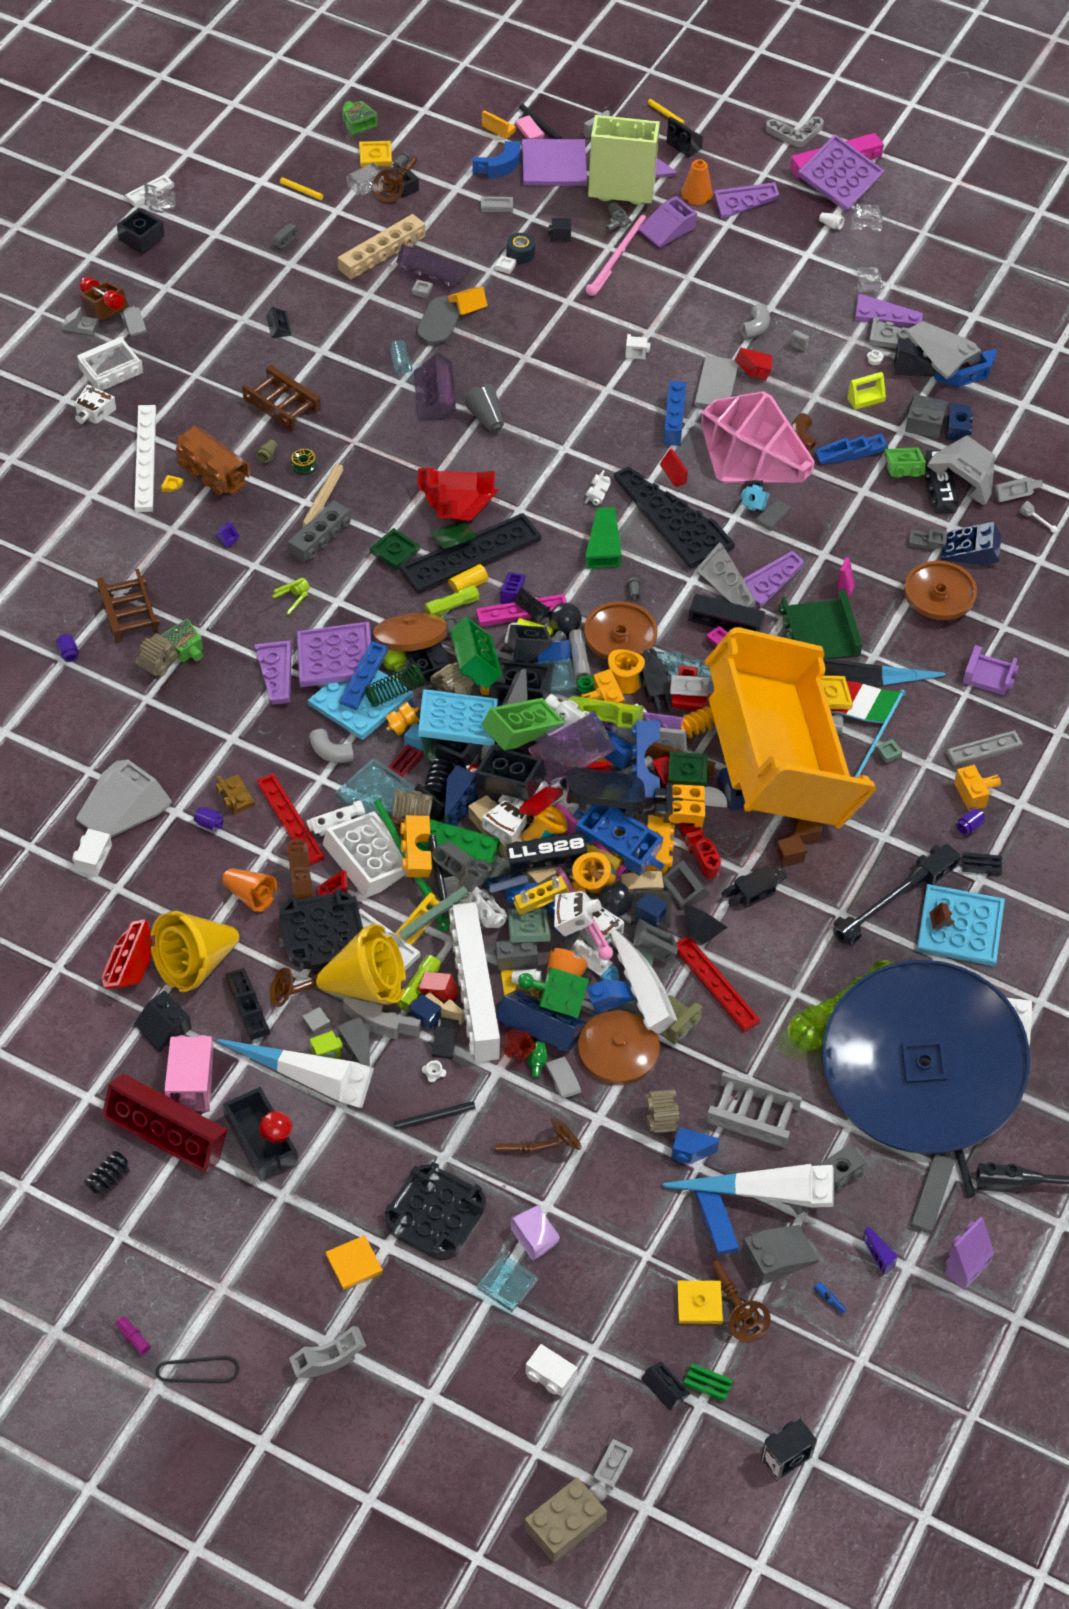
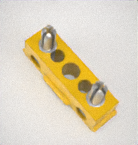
(531, 900)

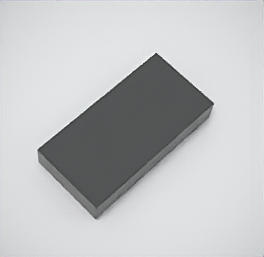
(773, 514)

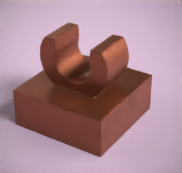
(941, 916)

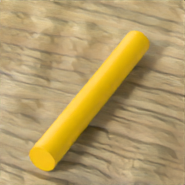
(664, 111)
(298, 187)

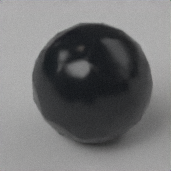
(565, 618)
(616, 898)

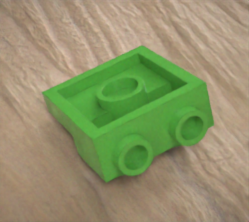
(905, 462)

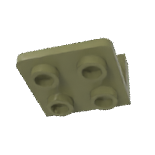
(685, 1021)

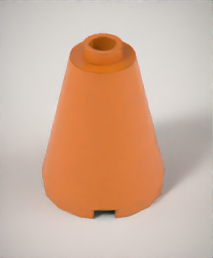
(698, 185)
(251, 887)
(565, 961)

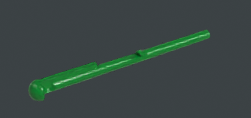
(443, 923)

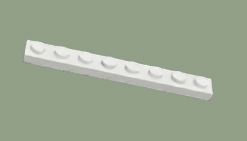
(145, 458)

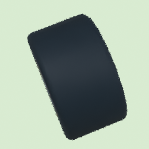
(520, 247)

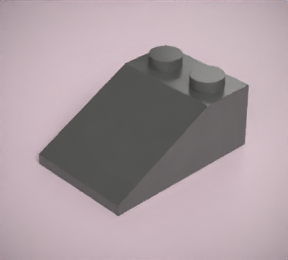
(926, 416)
(778, 1253)

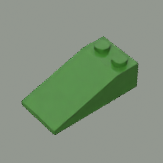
(521, 722)

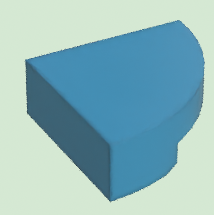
(610, 974)

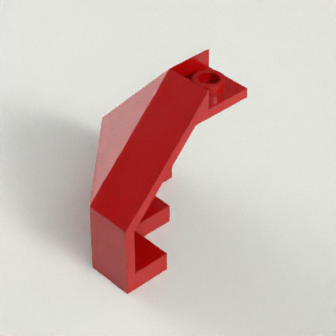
(456, 494)

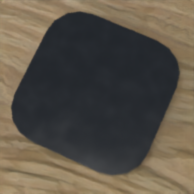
(605, 789)
(318, 927)
(435, 1212)

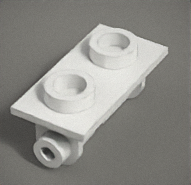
(599, 483)
(591, 956)

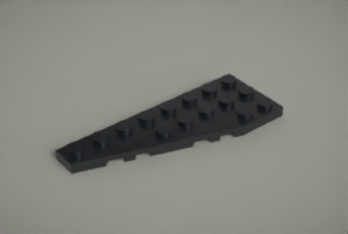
(681, 526)

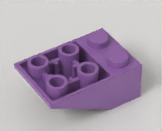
(669, 222)
(969, 1254)

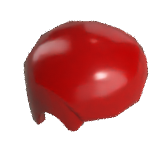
(276, 1126)

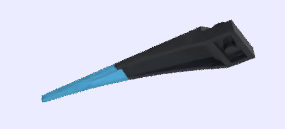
(874, 674)

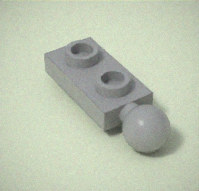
(610, 1469)

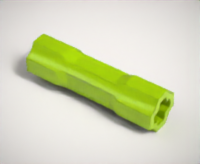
(464, 596)
(429, 964)

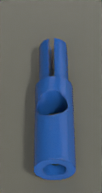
(823, 1290)

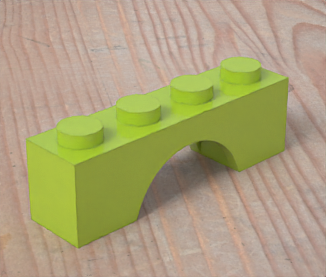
(618, 713)

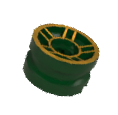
(303, 461)

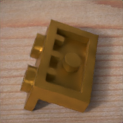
(234, 793)

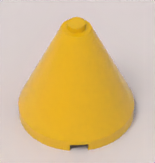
(189, 948)
(366, 968)

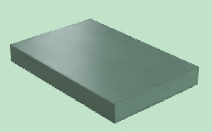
(529, 926)

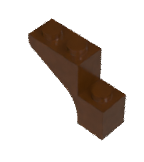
(794, 848)
(299, 868)

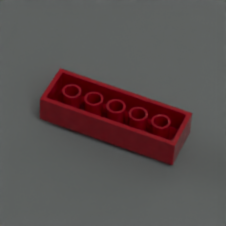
(164, 1123)

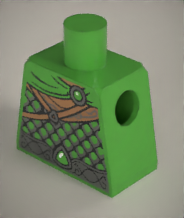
(358, 117)
(186, 640)

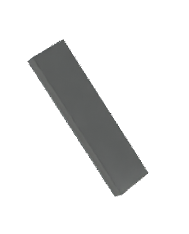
(933, 1193)

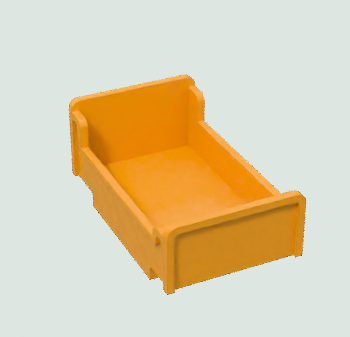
(781, 729)

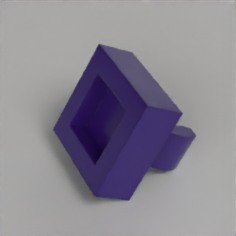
(227, 534)

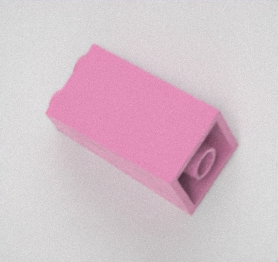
(190, 1071)

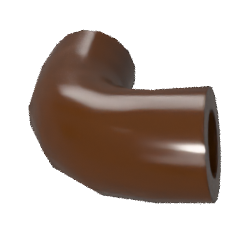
(800, 426)

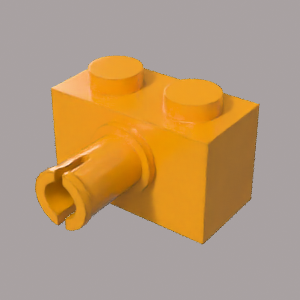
(605, 688)
(973, 787)

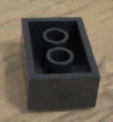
(510, 773)

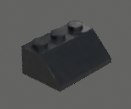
(537, 677)

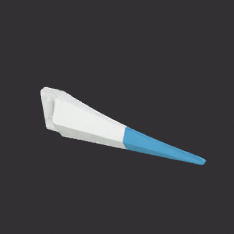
(333, 1077)
(796, 1185)

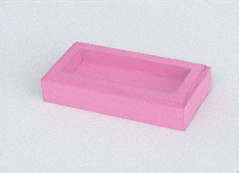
(529, 128)

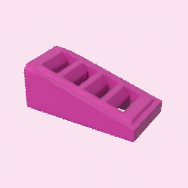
(846, 578)

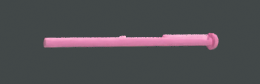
(593, 289)
(605, 951)

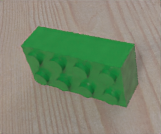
(475, 653)
(473, 843)

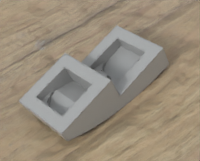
(563, 1077)

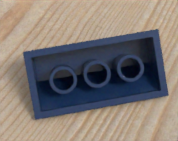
(546, 1025)

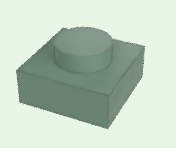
(889, 751)

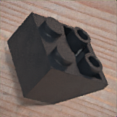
(683, 138)
(429, 660)
(457, 752)

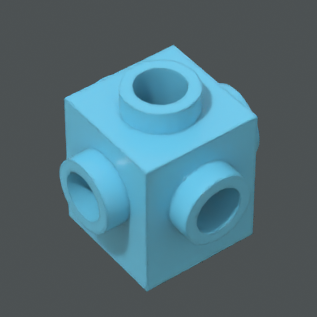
(761, 497)

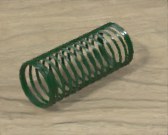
(371, 689)

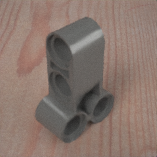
(470, 873)

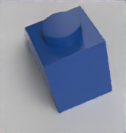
(609, 994)
(693, 1146)

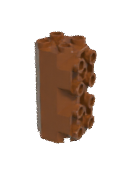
(216, 463)

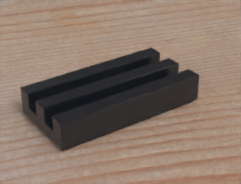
(982, 860)

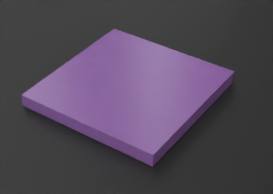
(554, 162)
(840, 172)
(331, 653)

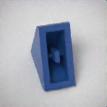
(557, 651)

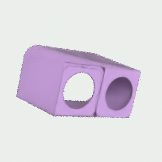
(535, 1232)

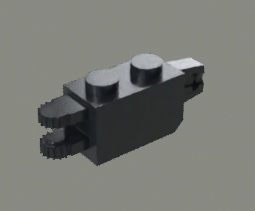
(655, 680)
(755, 886)

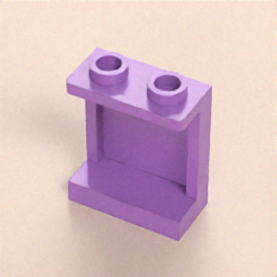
(990, 673)

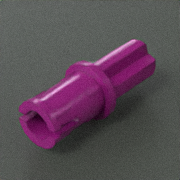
(132, 1335)

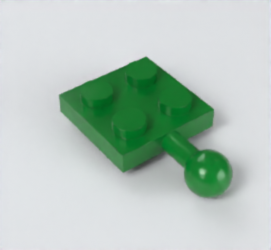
(560, 992)

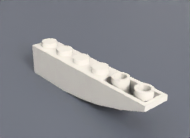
(645, 985)

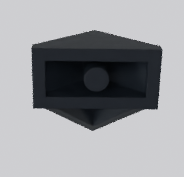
(701, 925)

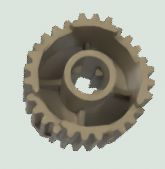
(156, 655)
(452, 680)
(411, 804)
(662, 1111)

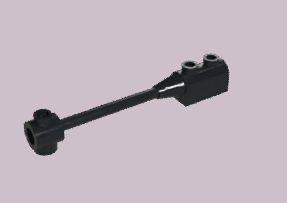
(929, 869)
(1011, 1177)

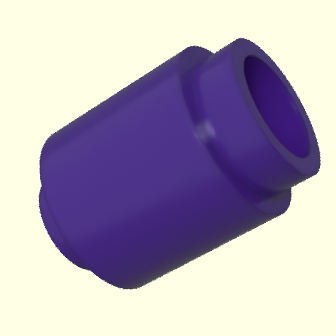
(67, 648)
(209, 818)
(970, 821)

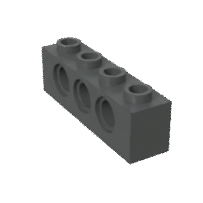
(319, 531)
(844, 1159)

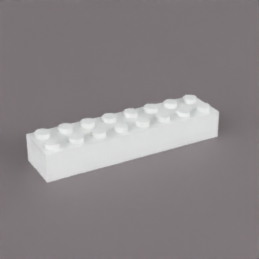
(474, 982)

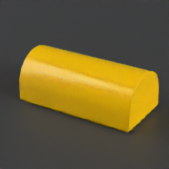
(474, 576)

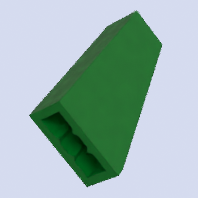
(604, 541)

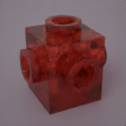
(517, 1044)

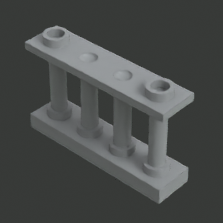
(754, 1128)

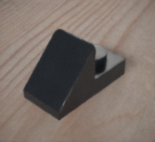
(445, 1038)

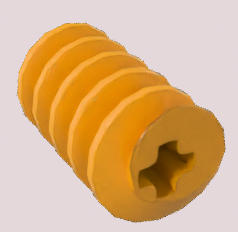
(698, 720)

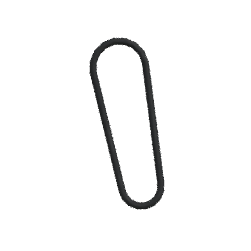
(196, 1360)

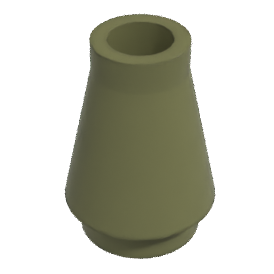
(265, 453)

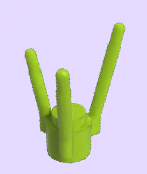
(297, 587)

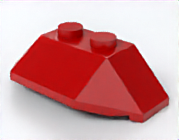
(129, 956)

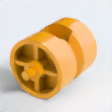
(402, 718)

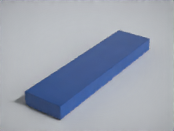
(363, 675)

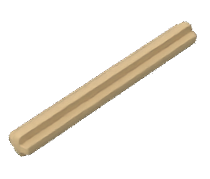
(324, 493)

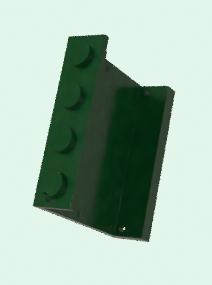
(825, 625)

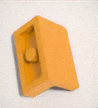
(497, 125)
(469, 300)

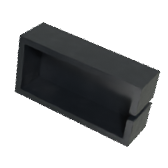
(244, 1119)

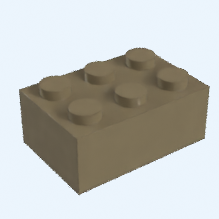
(565, 1520)

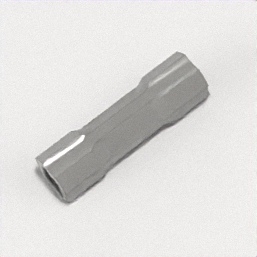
(579, 655)

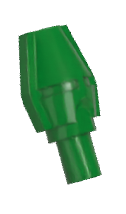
(537, 1059)

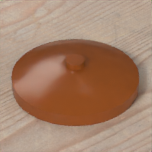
(940, 590)
(620, 627)
(410, 631)
(618, 1048)

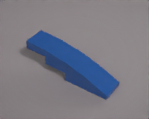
(847, 450)
(717, 1222)

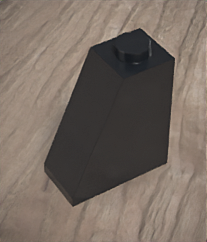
(911, 361)

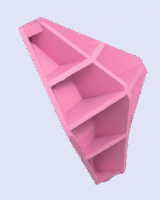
(753, 441)

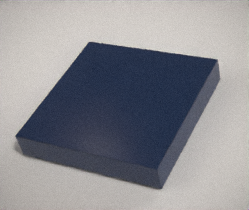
(504, 881)

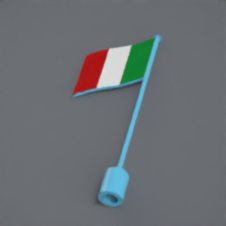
(872, 706)

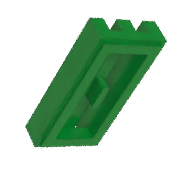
(711, 1375)

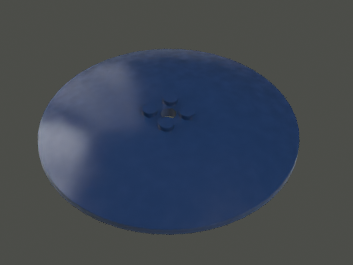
(936, 1014)

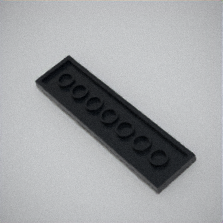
(485, 548)

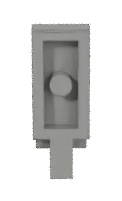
(1016, 488)

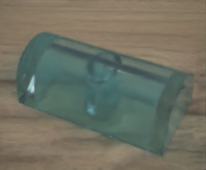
(400, 357)

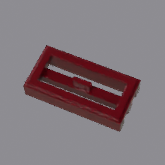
(413, 761)

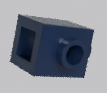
(651, 909)
(426, 1011)

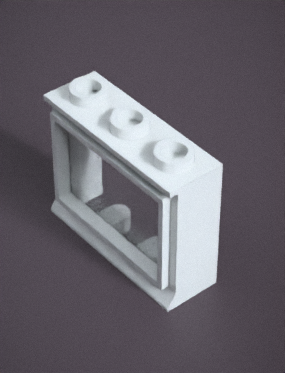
(109, 364)

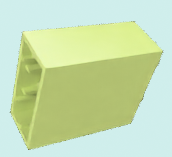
(623, 159)

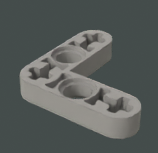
(796, 138)

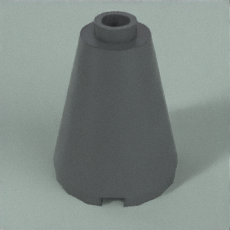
(485, 407)

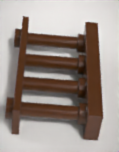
(287, 385)
(114, 615)

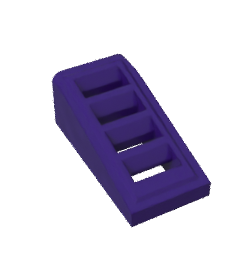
(511, 588)
(881, 1252)

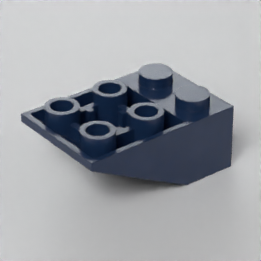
(973, 544)
(460, 794)

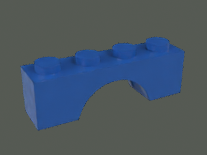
(674, 413)
(645, 734)

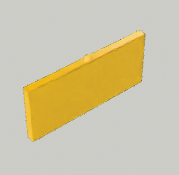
(508, 986)

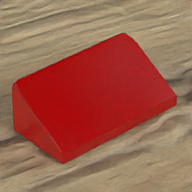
(674, 468)

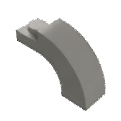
(328, 1357)

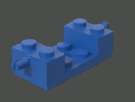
(636, 846)

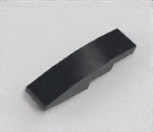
(247, 1004)

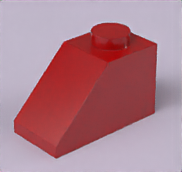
(754, 363)

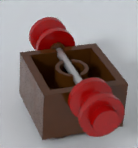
(102, 299)

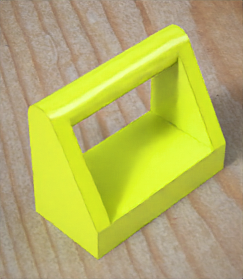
(869, 395)

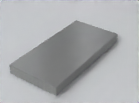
(716, 380)

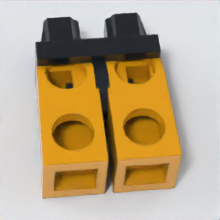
(681, 804)

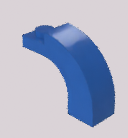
(499, 165)

